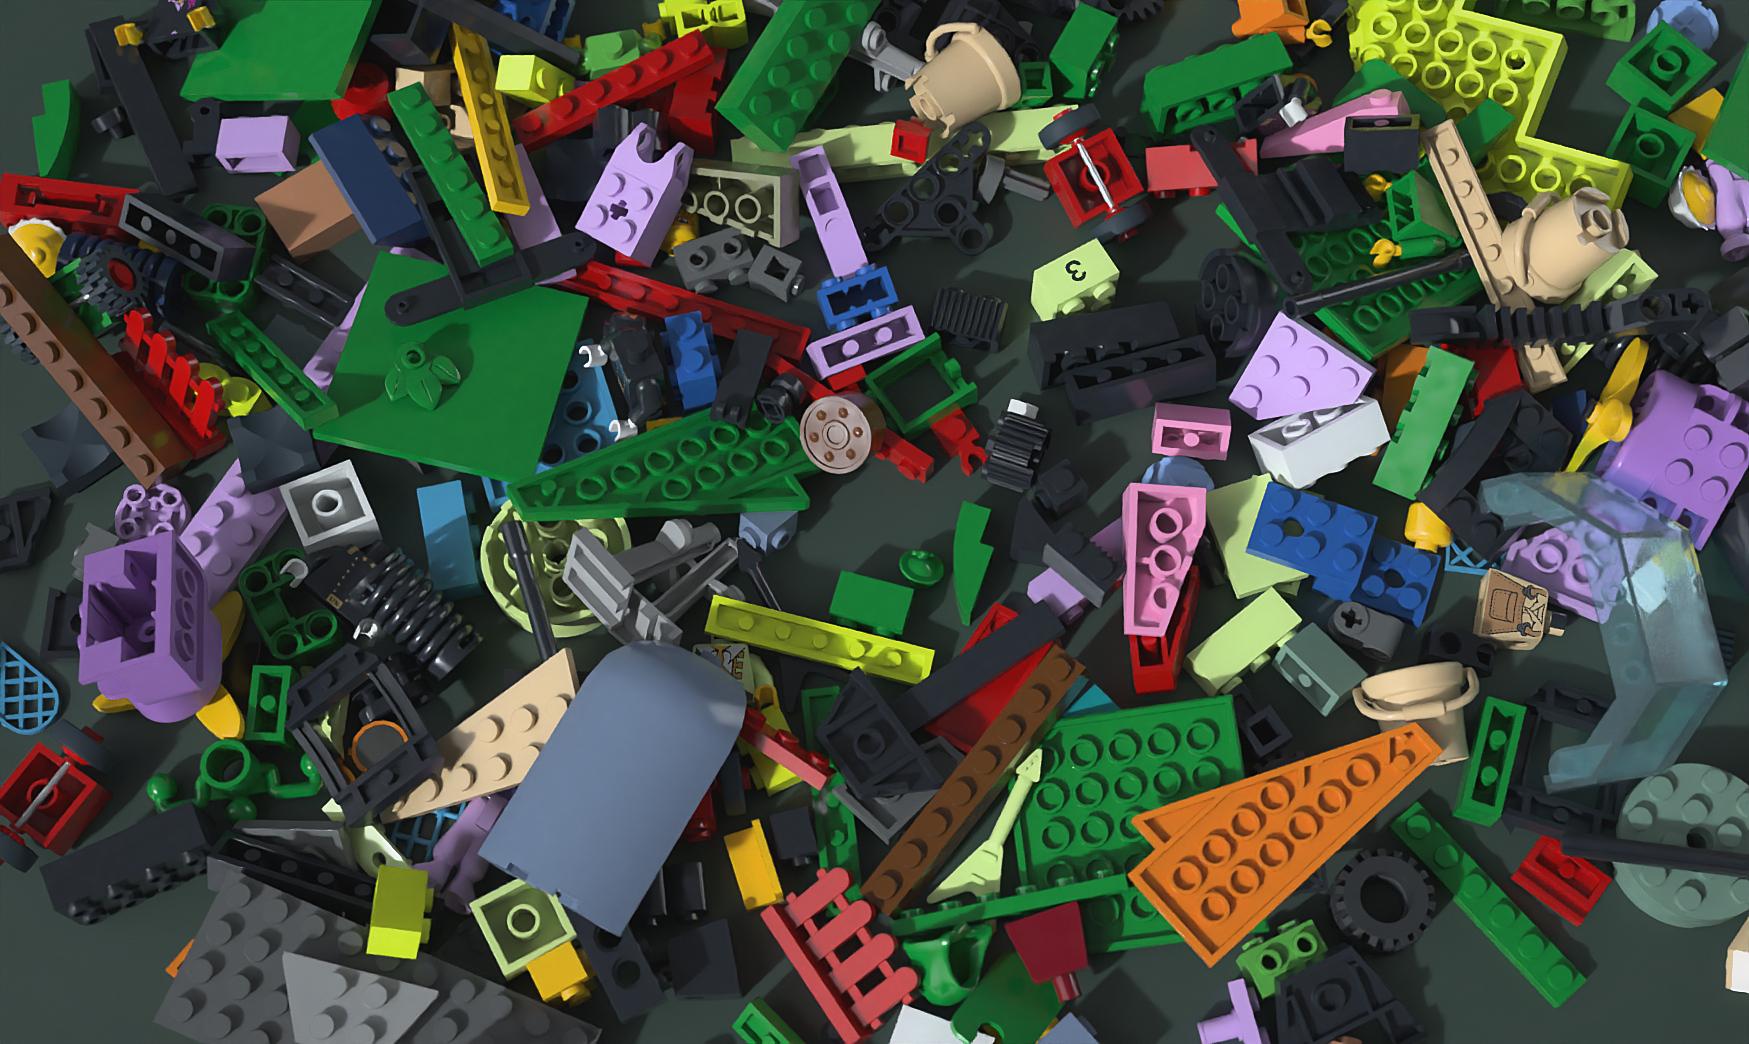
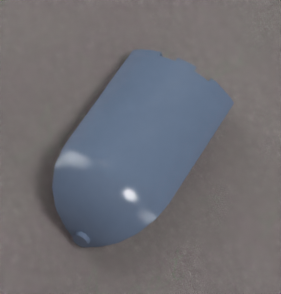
(620, 779)

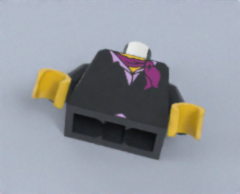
(178, 28)

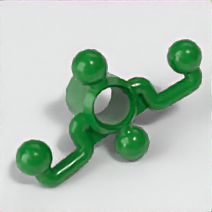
(254, 779)

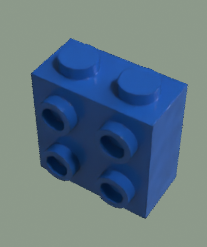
(543, 16)
(858, 298)
(691, 360)

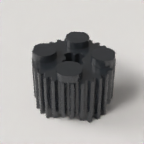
(1016, 451)

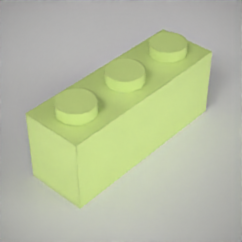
(1242, 644)

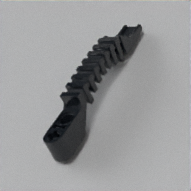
(1675, 312)

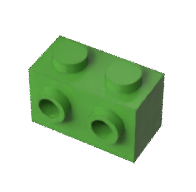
(1270, 958)

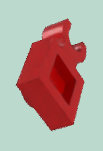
(958, 437)

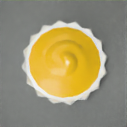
(1693, 200)
(40, 241)

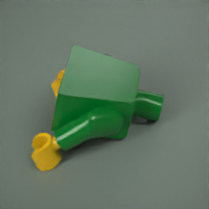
(1418, 219)

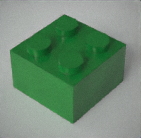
(1083, 55)
(1661, 71)
(1652, 149)

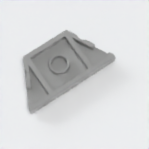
(349, 1005)

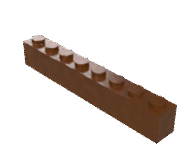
(87, 370)
(975, 783)

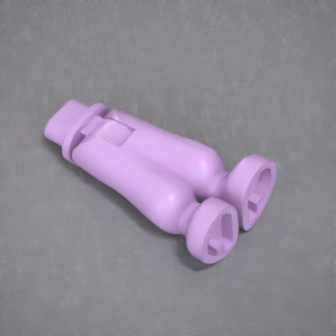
(1732, 210)
(460, 849)

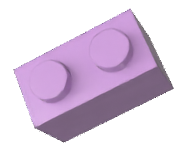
(258, 144)

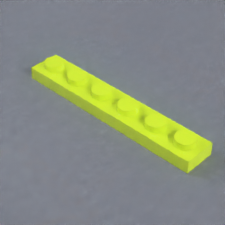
(818, 641)

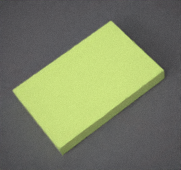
(1231, 518)

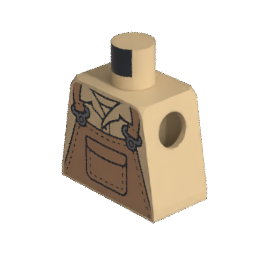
(1514, 612)

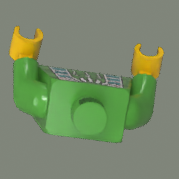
(613, 50)

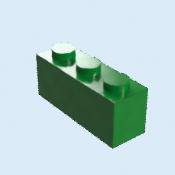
(1489, 761)

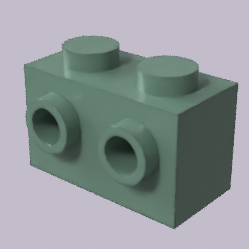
(1319, 669)

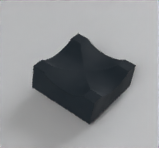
(571, 174)
(273, 449)
(71, 450)

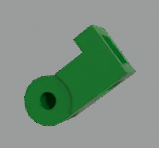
(1035, 85)

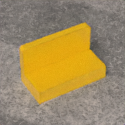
(754, 867)

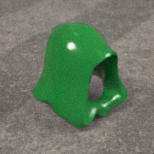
(949, 961)

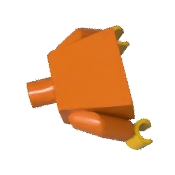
(1283, 16)

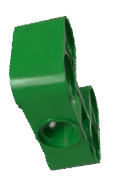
(219, 295)
(277, 618)

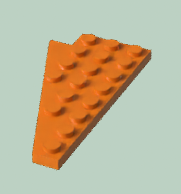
(1250, 844)

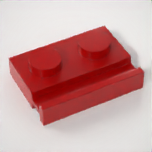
(1561, 881)

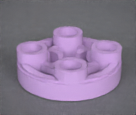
(151, 512)

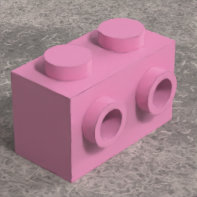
(1191, 431)

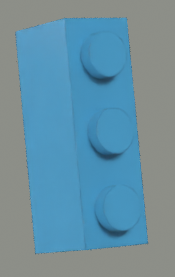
(451, 539)

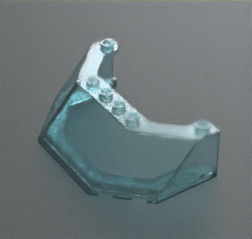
(1648, 615)

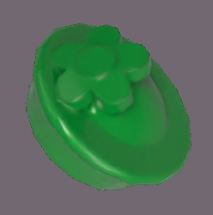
(921, 568)

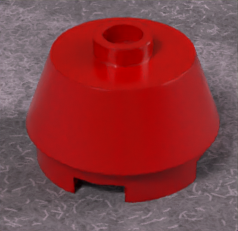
(366, 93)

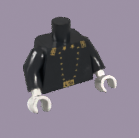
(1276, 106)
(637, 373)
(333, 575)

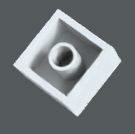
(331, 509)

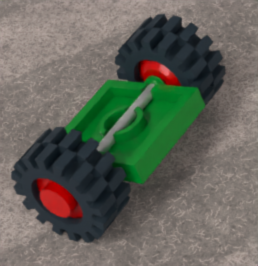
(96, 289)

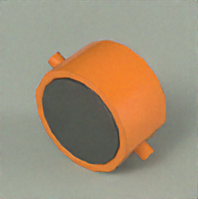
(375, 743)

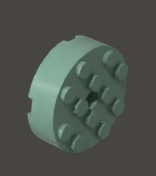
(1681, 806)

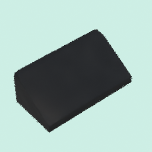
(240, 669)

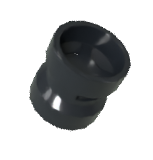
(781, 398)

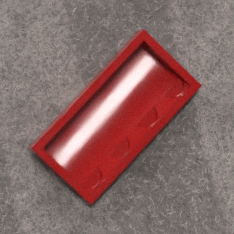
(972, 718)

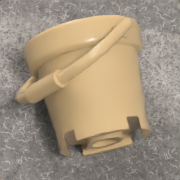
(963, 79)
(1562, 245)
(1425, 696)

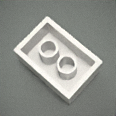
(1318, 442)

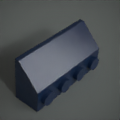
(372, 178)

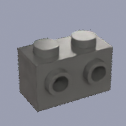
(714, 261)

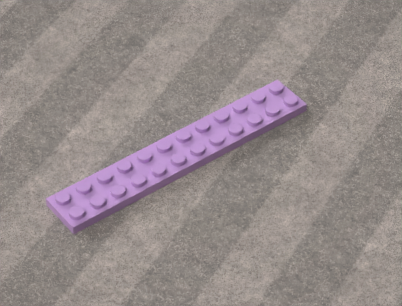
(238, 525)

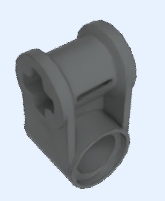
(1370, 631)

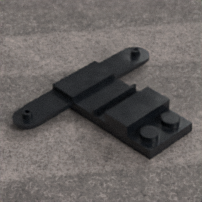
(1285, 204)
(467, 282)

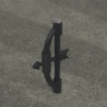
(209, 351)

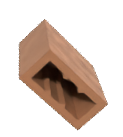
(308, 213)

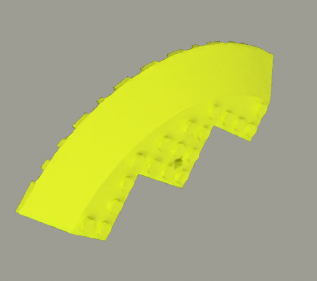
(1463, 61)

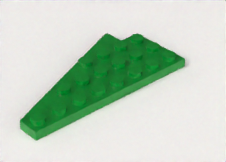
(676, 471)

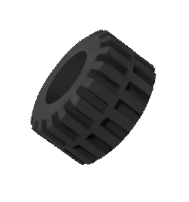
(1399, 877)

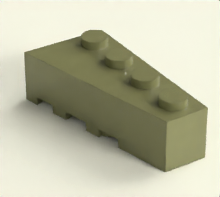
(746, 196)

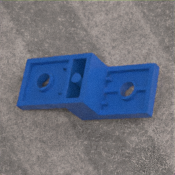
(1343, 553)

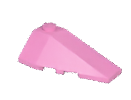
(1326, 131)
(1157, 549)

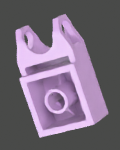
(637, 197)

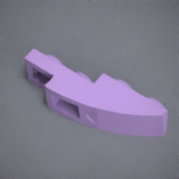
(829, 213)

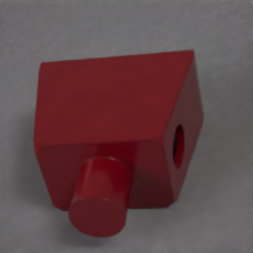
(1054, 947)

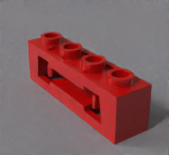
(70, 205)

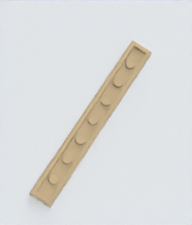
(1483, 240)

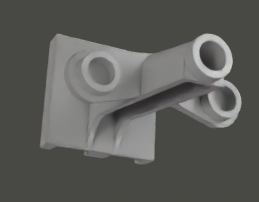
(886, 59)
(607, 579)
(656, 620)

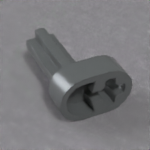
(994, 173)

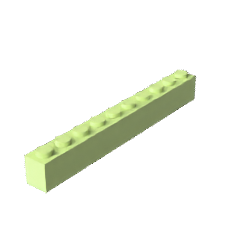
(865, 151)

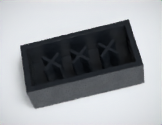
(131, 864)

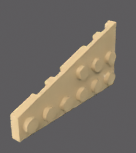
(496, 743)

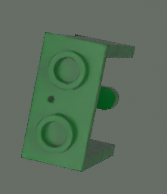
(949, 370)

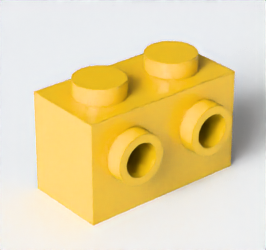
(563, 975)

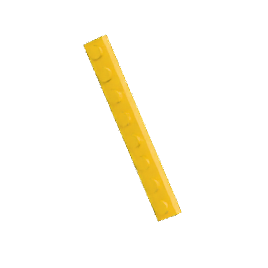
(488, 122)

